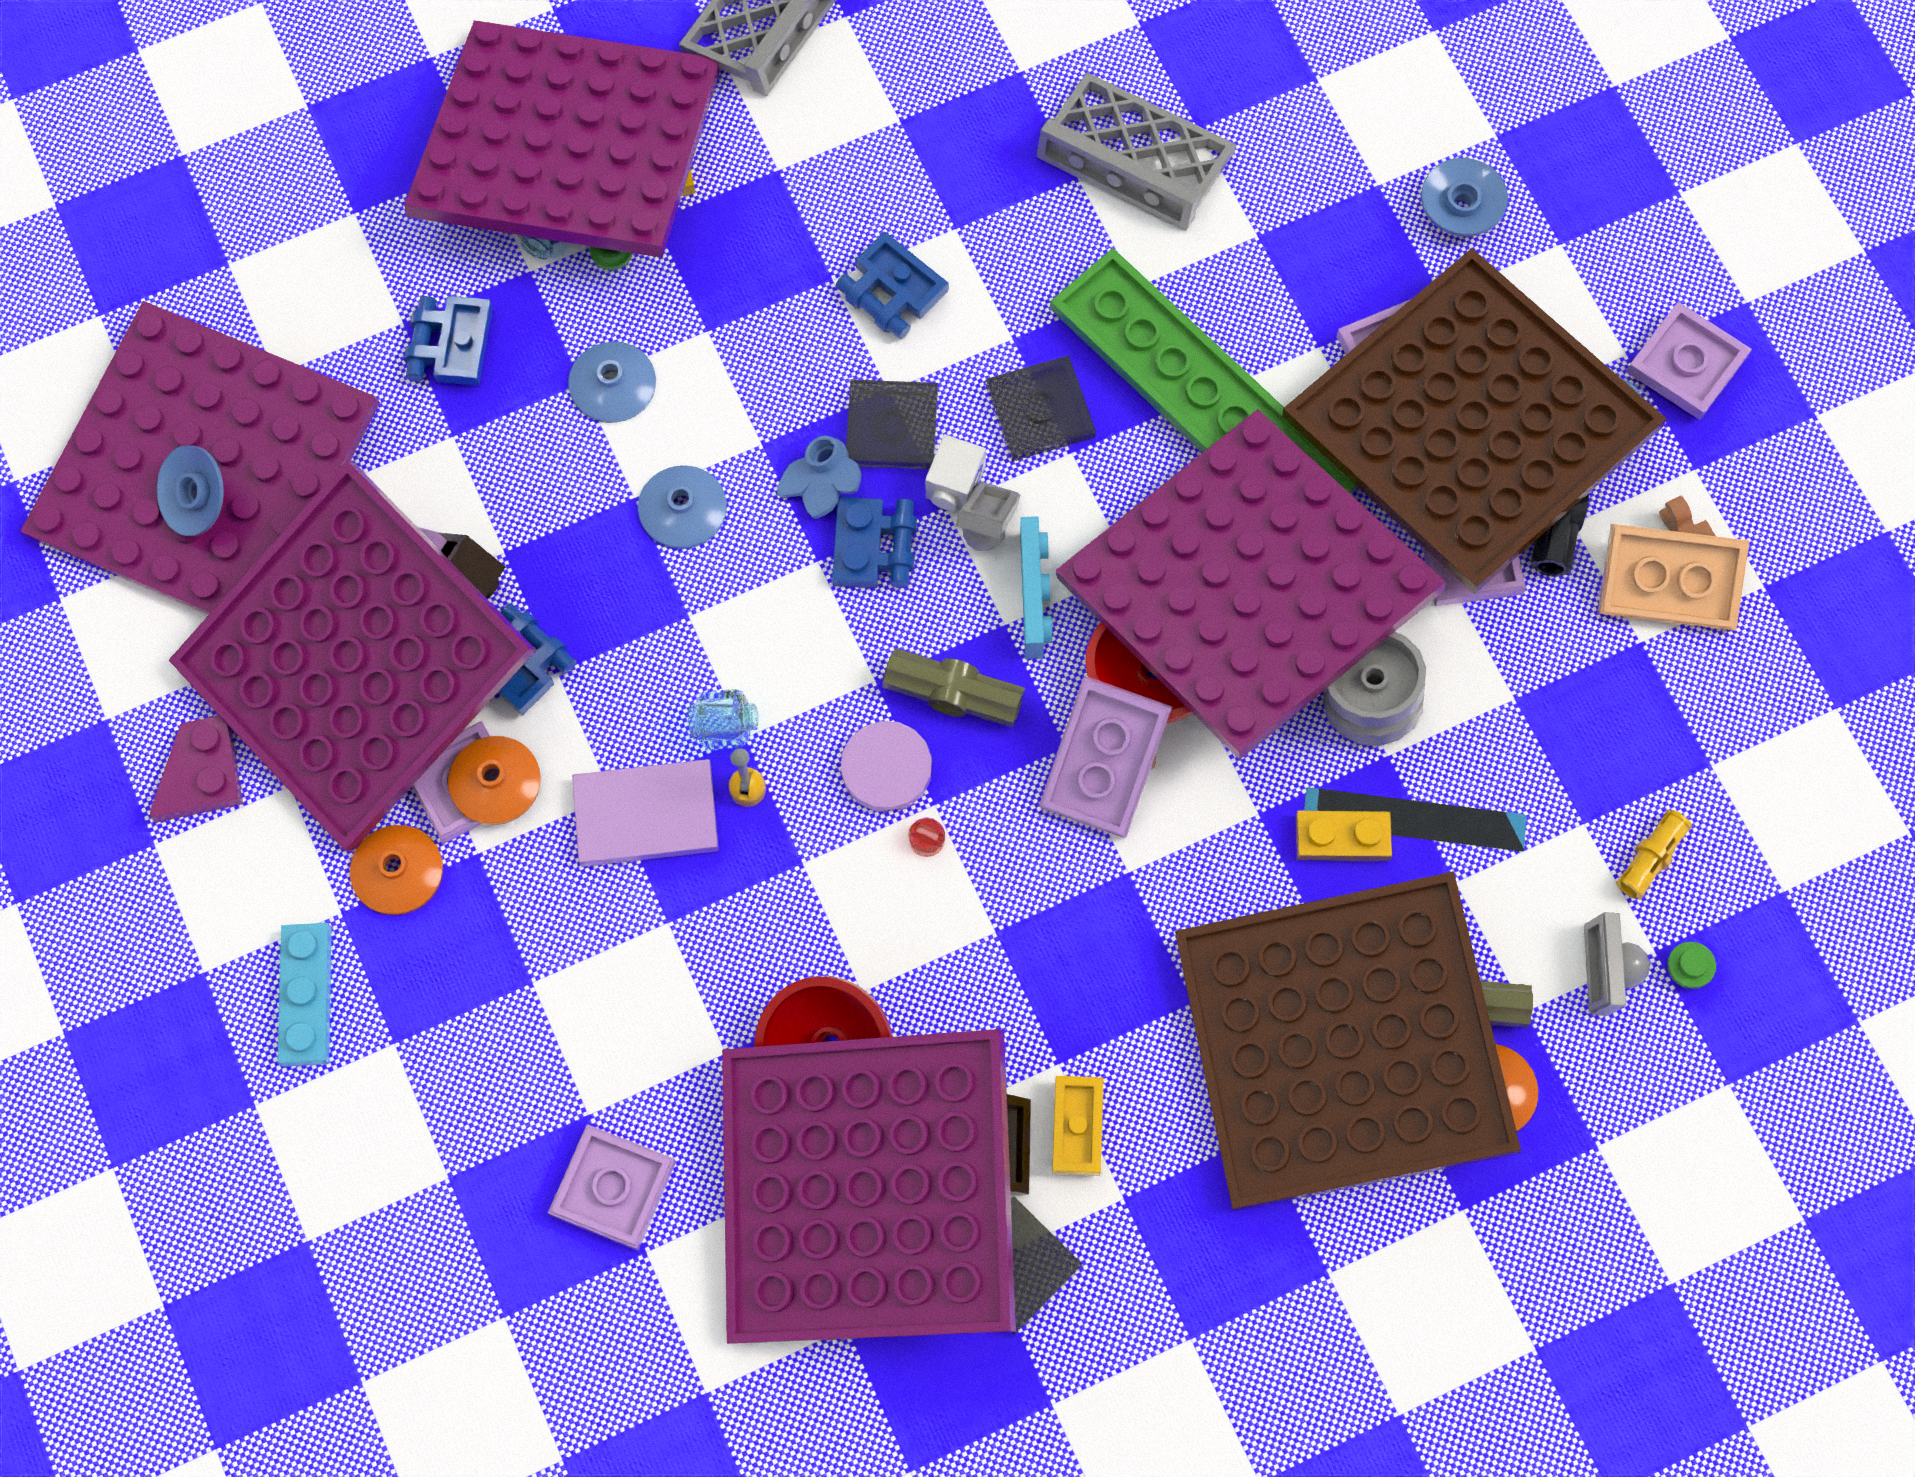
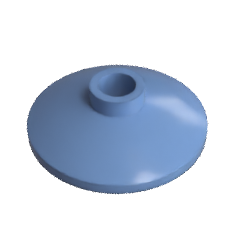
(1468, 182)
(615, 398)
(190, 490)
(686, 524)

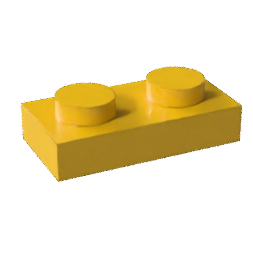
(1343, 836)
(1077, 1125)

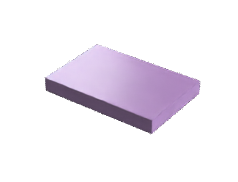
(1105, 756)
(645, 813)

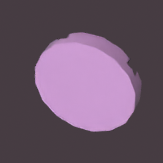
(886, 766)

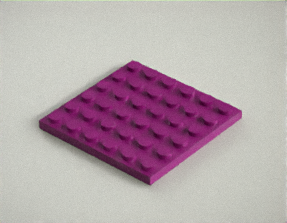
(564, 139)
(180, 384)
(1250, 582)
(351, 655)
(867, 1189)

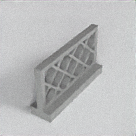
(776, 45)
(1120, 171)

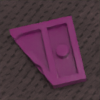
(199, 772)

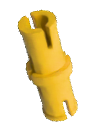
(1654, 854)

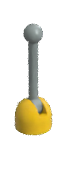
(745, 780)

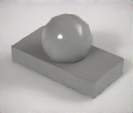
(987, 515)
(1611, 964)

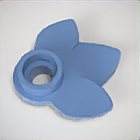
(821, 476)

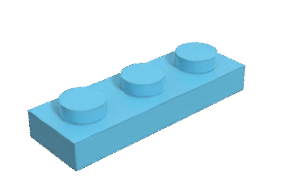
(1034, 587)
(304, 994)

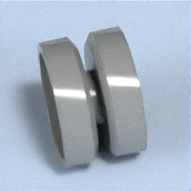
(1380, 694)

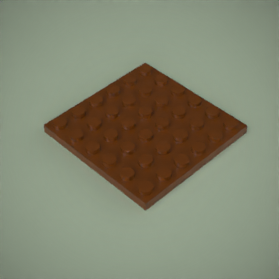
(1473, 419)
(1346, 1042)

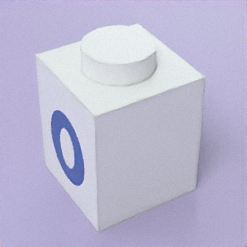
(954, 473)

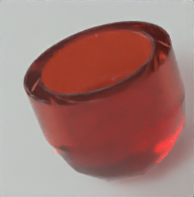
(923, 844)

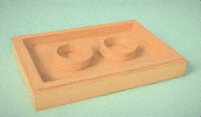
(1673, 576)

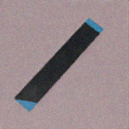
(1430, 819)

